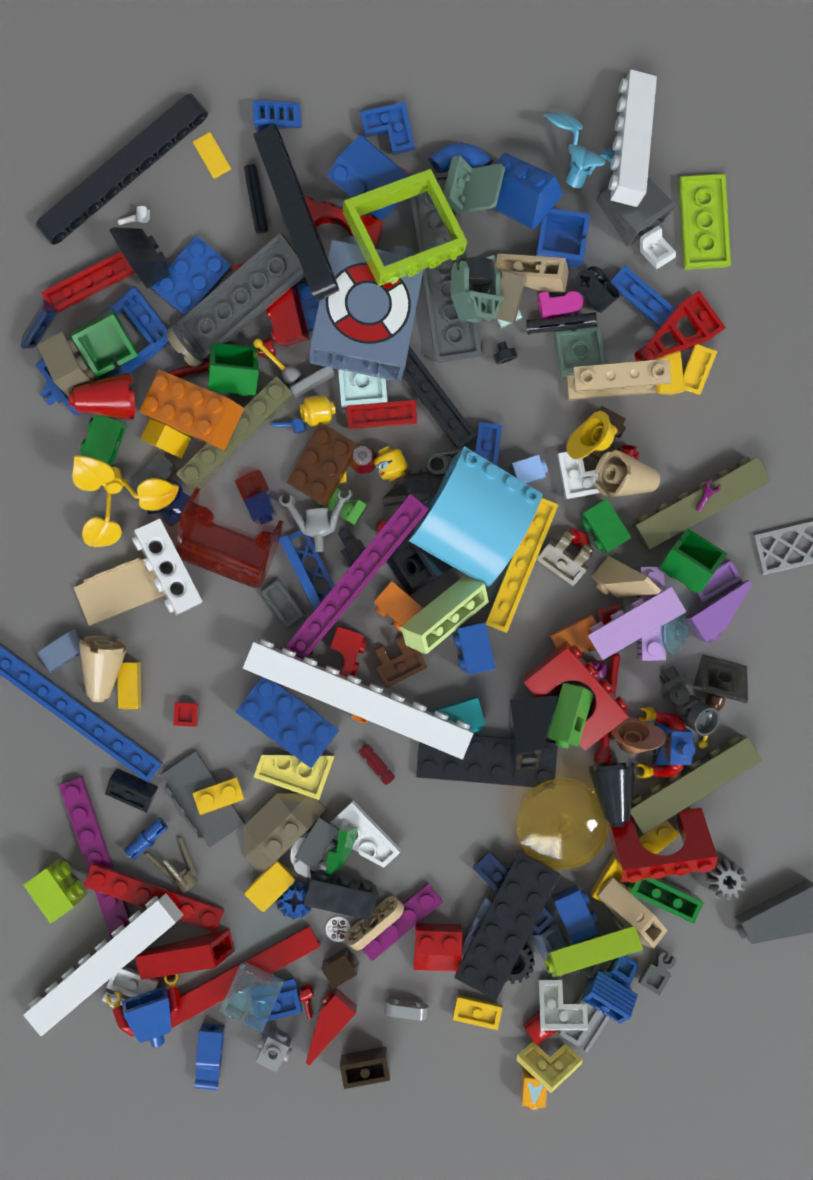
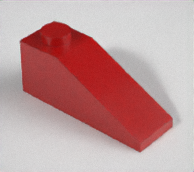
(332, 1018)

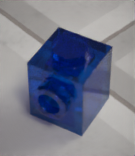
(261, 508)

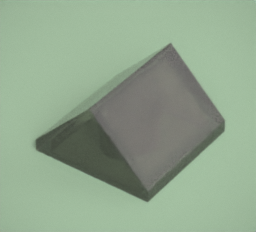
(722, 678)

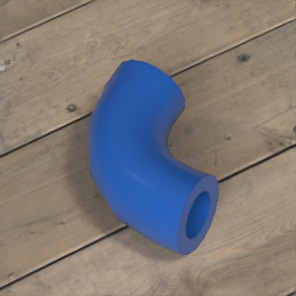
(470, 153)

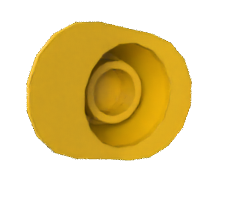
(591, 436)

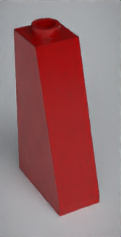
(185, 955)

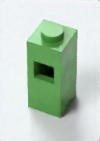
(570, 715)

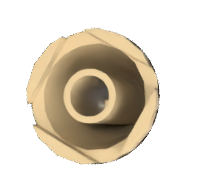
(624, 475)
(101, 665)

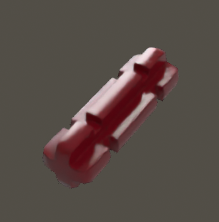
(376, 764)

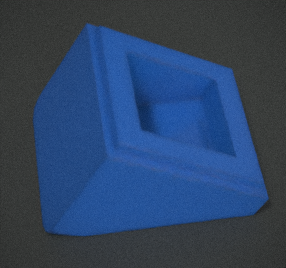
(623, 969)

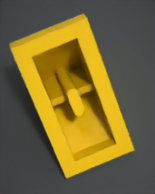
(165, 438)

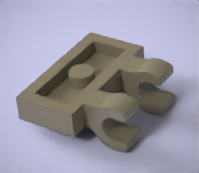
(562, 562)

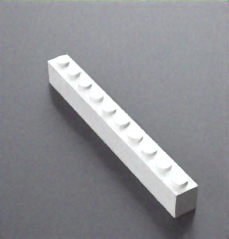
(359, 699)

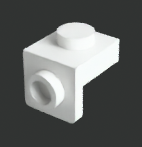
(656, 248)

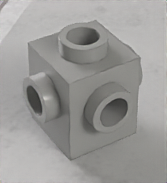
(273, 1049)

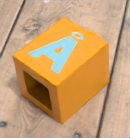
(532, 1092)

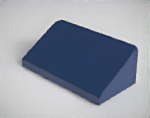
(38, 325)

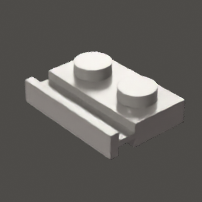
(586, 1038)

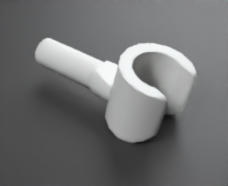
(142, 216)

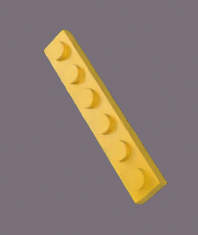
(521, 568)

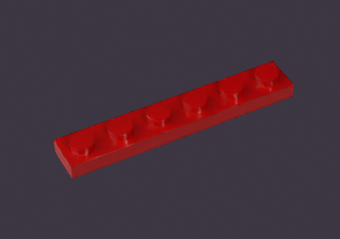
(141, 892)

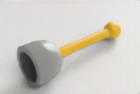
(289, 373)

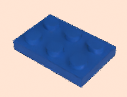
(192, 276)

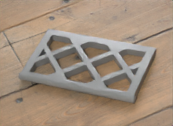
(776, 534)

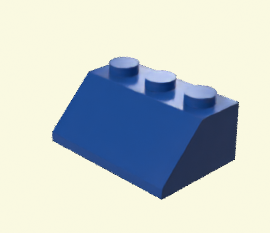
(363, 169)
(526, 191)

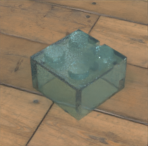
(254, 993)

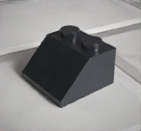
(141, 254)
(415, 566)

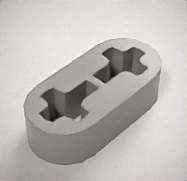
(406, 1009)

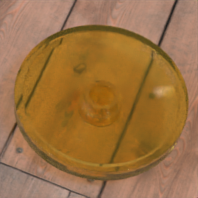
(562, 824)

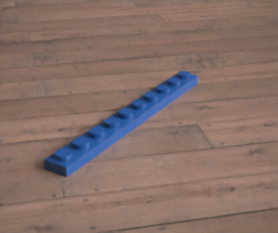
(77, 715)

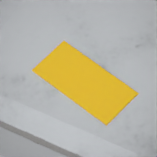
(211, 155)

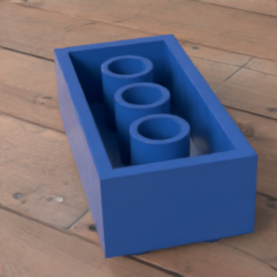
(287, 721)

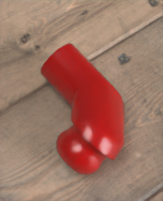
(579, 538)

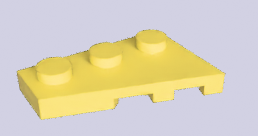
(293, 774)

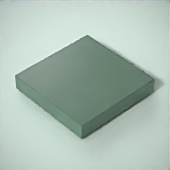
(578, 349)

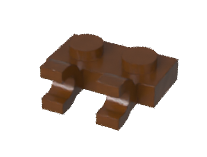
(401, 666)

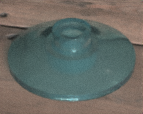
(674, 635)

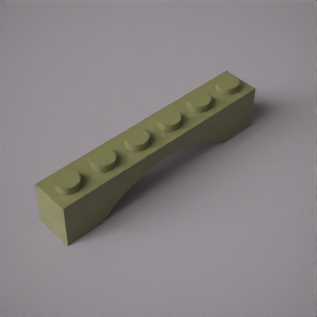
(257, 412)

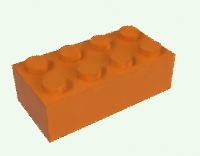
(192, 409)

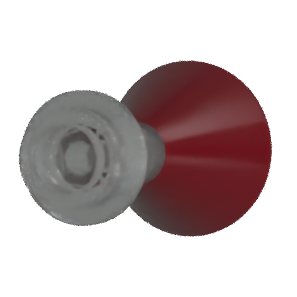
(363, 460)

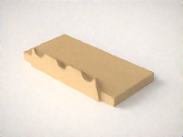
(117, 591)

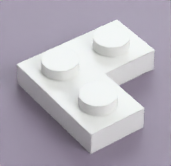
(575, 479)
(555, 1014)

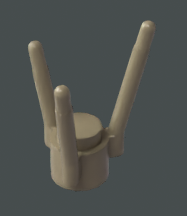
(183, 879)

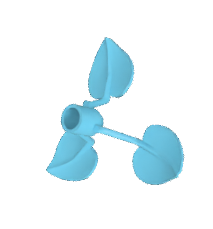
(581, 158)

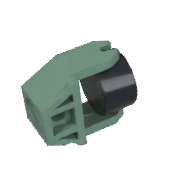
(472, 305)

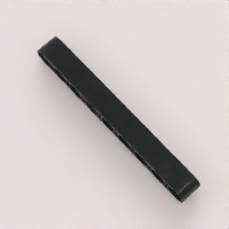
(122, 169)
(296, 213)

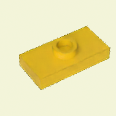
(698, 368)

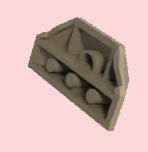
(278, 827)

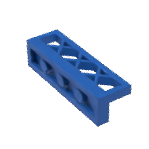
(302, 572)

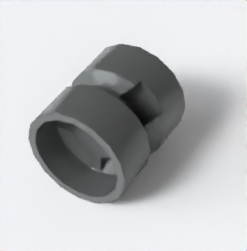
(698, 716)

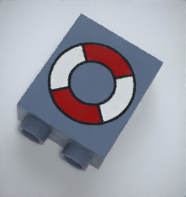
(363, 324)

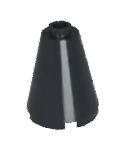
(614, 790)

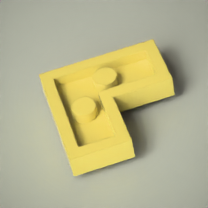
(549, 1070)

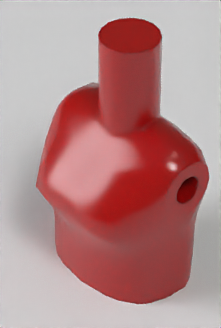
(534, 1030)

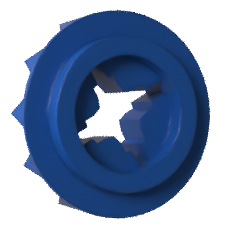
(286, 906)

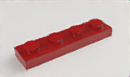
(88, 282)

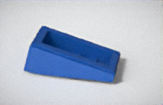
(268, 106)

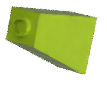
(593, 951)

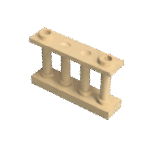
(617, 379)

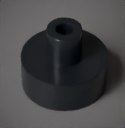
(505, 354)

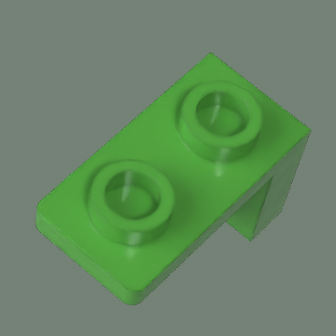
(350, 511)

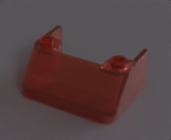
(222, 549)

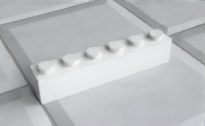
(633, 138)

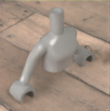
(318, 521)

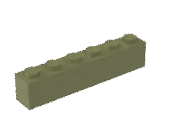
(682, 514)
(693, 782)

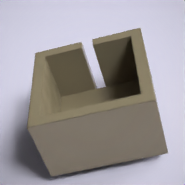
(65, 363)

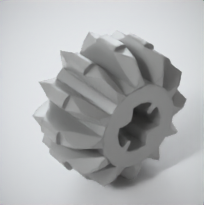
(733, 885)

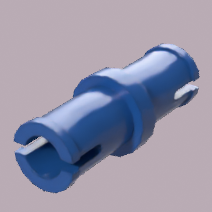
(146, 838)

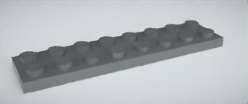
(450, 336)

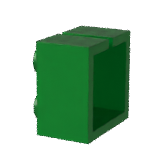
(102, 341)
(233, 369)
(693, 561)

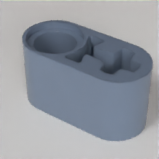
(60, 651)

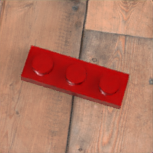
(381, 414)

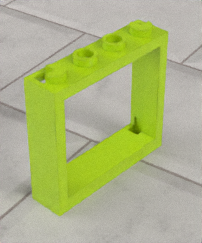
(391, 194)

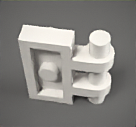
(129, 984)

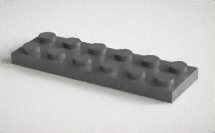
(243, 296)

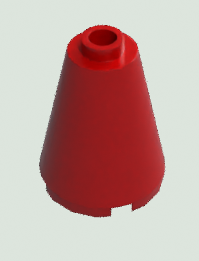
(105, 397)

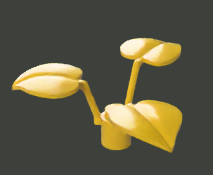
(92, 473)

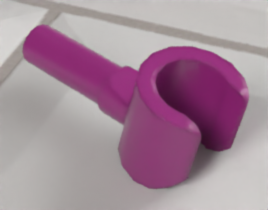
(707, 493)

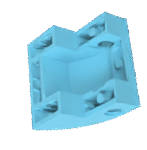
(477, 517)

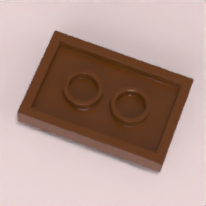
(323, 464)

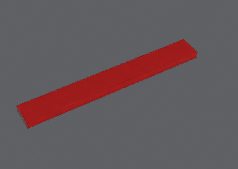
(268, 960)

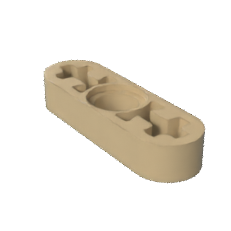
(390, 917)

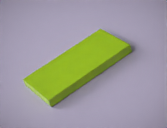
(704, 221)

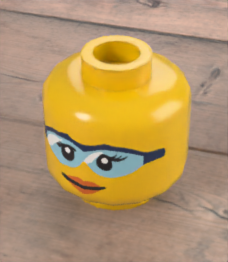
(390, 464)

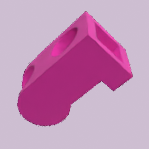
(560, 305)

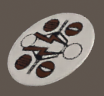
(337, 928)

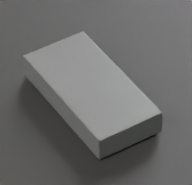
(312, 381)

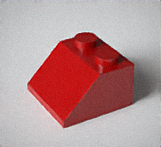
(437, 947)

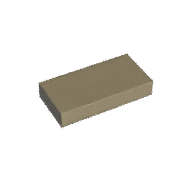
(511, 289)

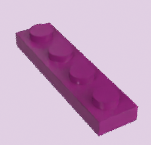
(415, 909)

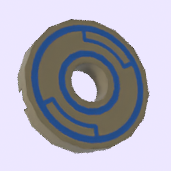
(182, 344)

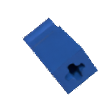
(209, 1056)

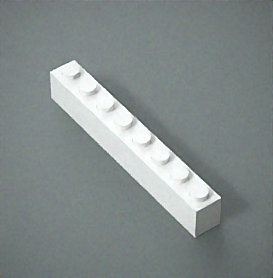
(105, 963)

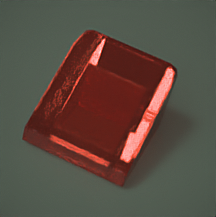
(251, 484)

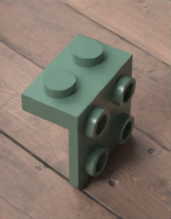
(472, 188)

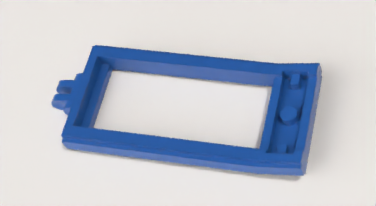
(146, 321)

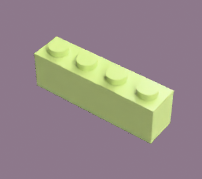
(444, 614)

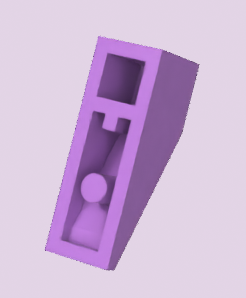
(717, 614)

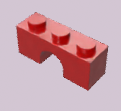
(349, 644)

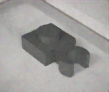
(656, 975)

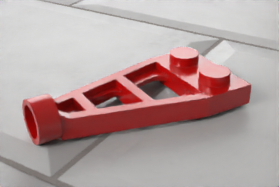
(700, 316)

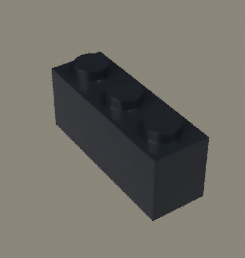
(340, 894)

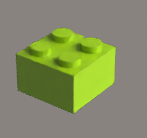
(55, 890)

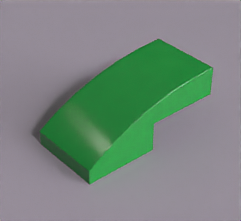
(340, 853)

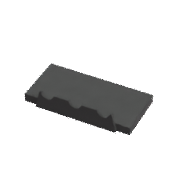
(190, 776)

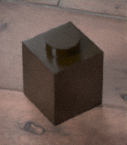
(340, 967)

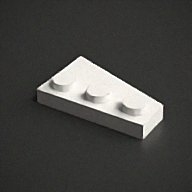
(370, 838)

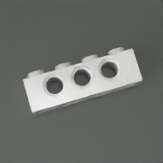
(157, 533)

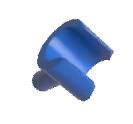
(297, 425)

